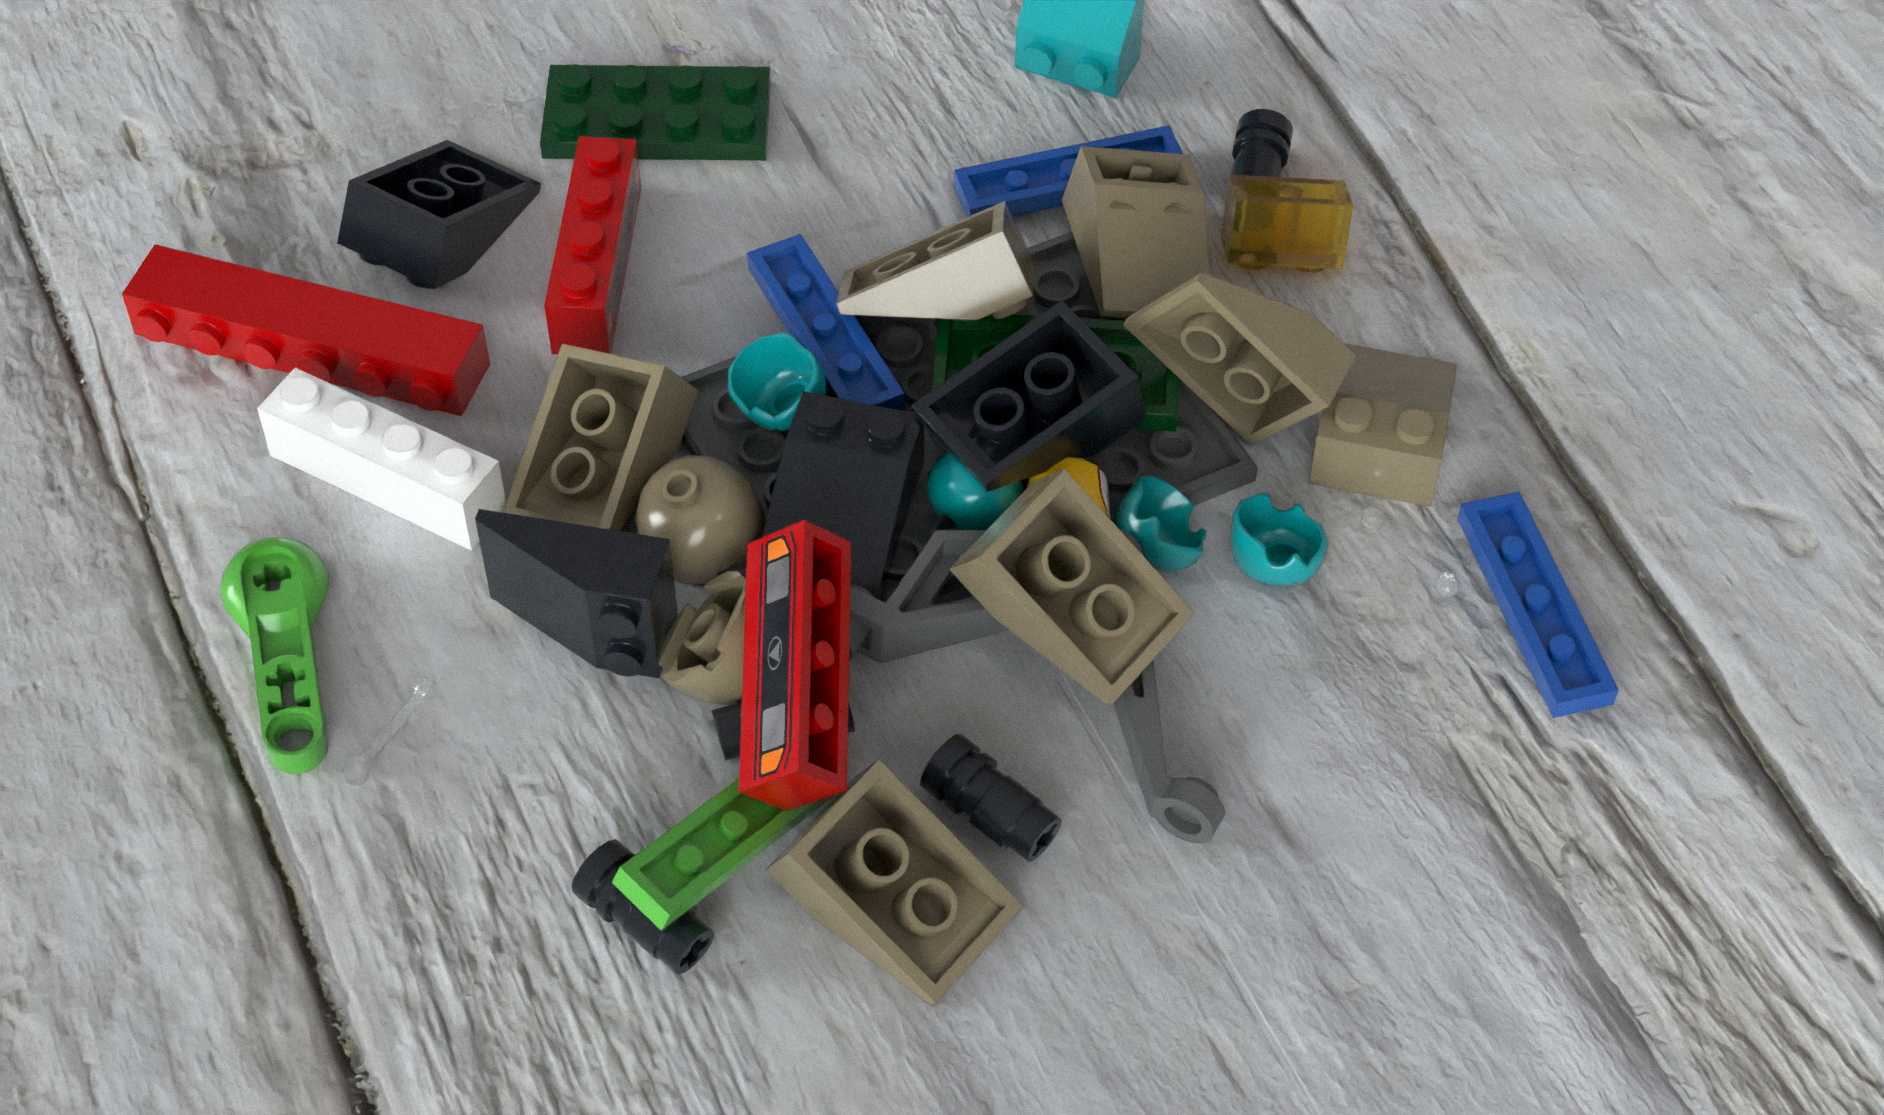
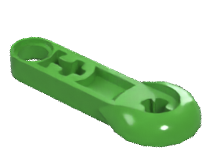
(281, 639)

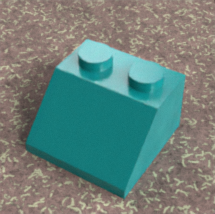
(1081, 41)

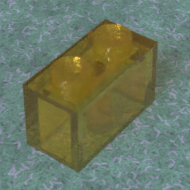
(1286, 222)

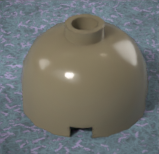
(704, 513)
(708, 644)

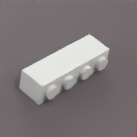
(381, 457)

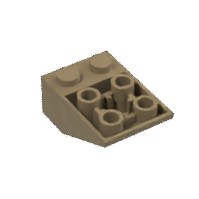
(1136, 225)

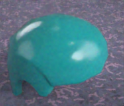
(771, 377)
(962, 497)
(1160, 523)
(1276, 543)

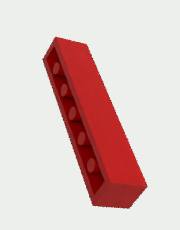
(307, 327)

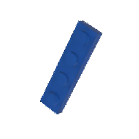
(1040, 178)
(808, 310)
(1537, 605)

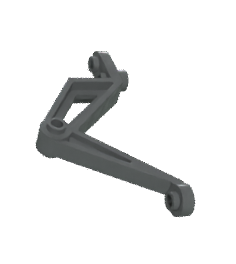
(915, 625)

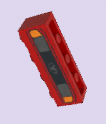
(593, 244)
(796, 667)

